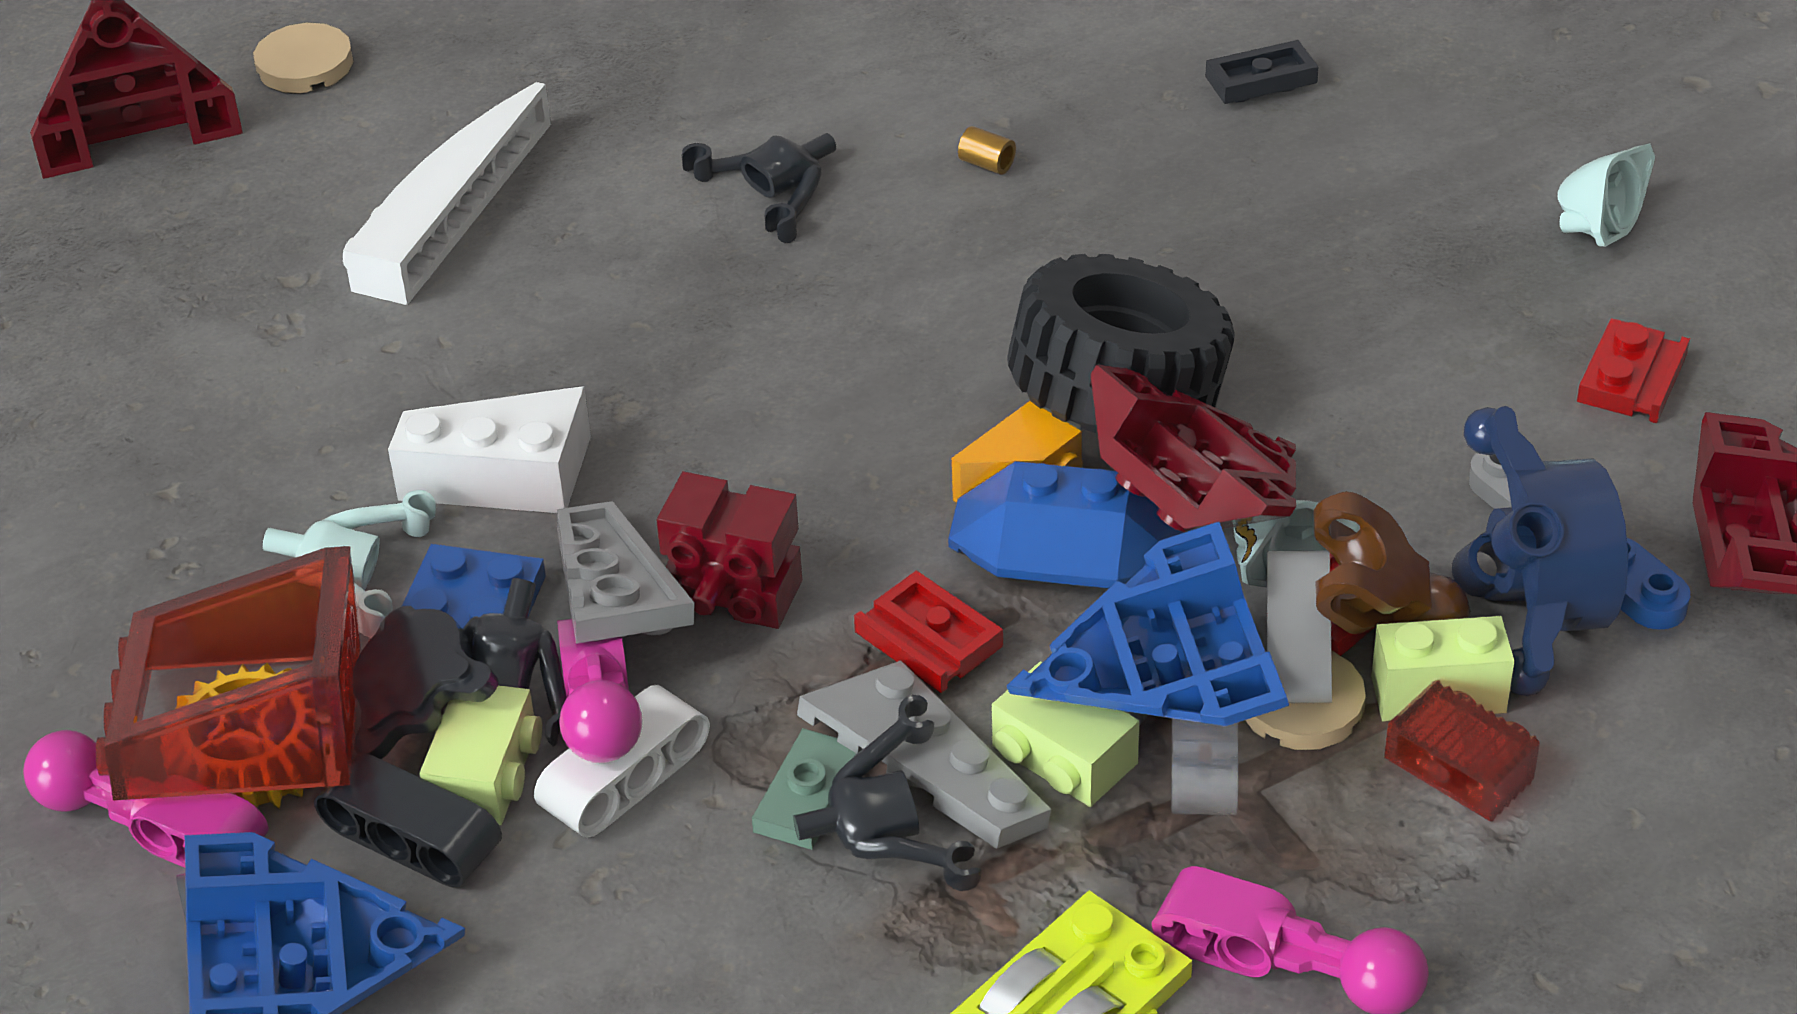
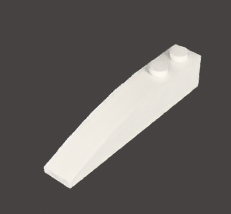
(443, 198)

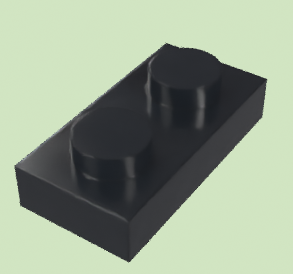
(1261, 72)

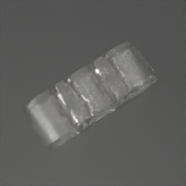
(1204, 768)

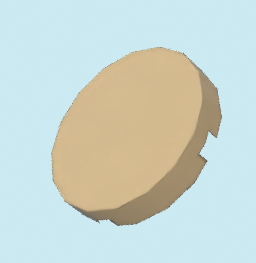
(303, 56)
(1318, 724)

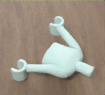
(336, 531)

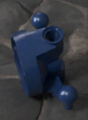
(1553, 547)

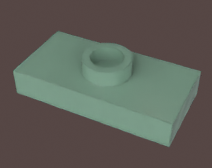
(800, 786)

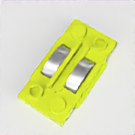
(1085, 964)

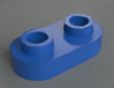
(1653, 591)

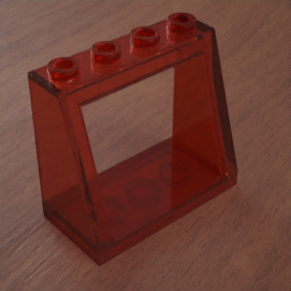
(258, 737)

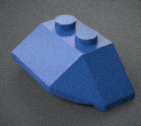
(1057, 525)

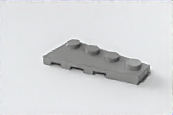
(615, 577)
(952, 765)

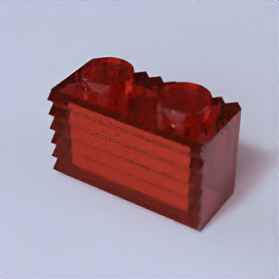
(1462, 749)

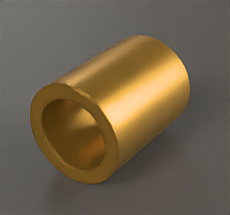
(986, 150)

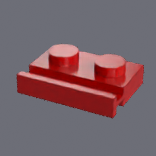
(1632, 370)
(929, 631)

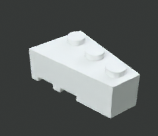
(494, 451)

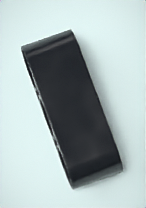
(409, 820)

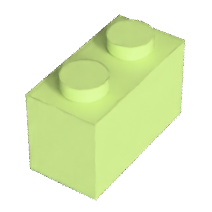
(1461, 653)
(1068, 744)
(484, 749)

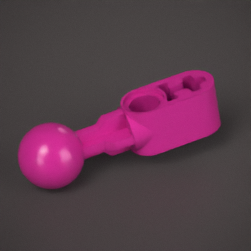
(600, 713)
(65, 777)
(1257, 930)

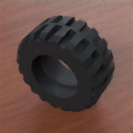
(1115, 316)

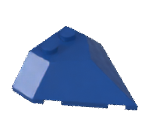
(1166, 642)
(292, 933)

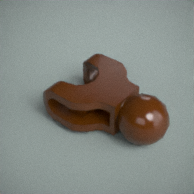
(1378, 570)

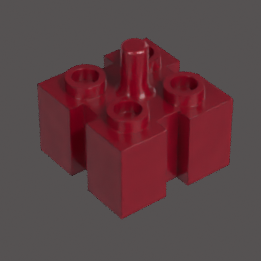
(732, 548)

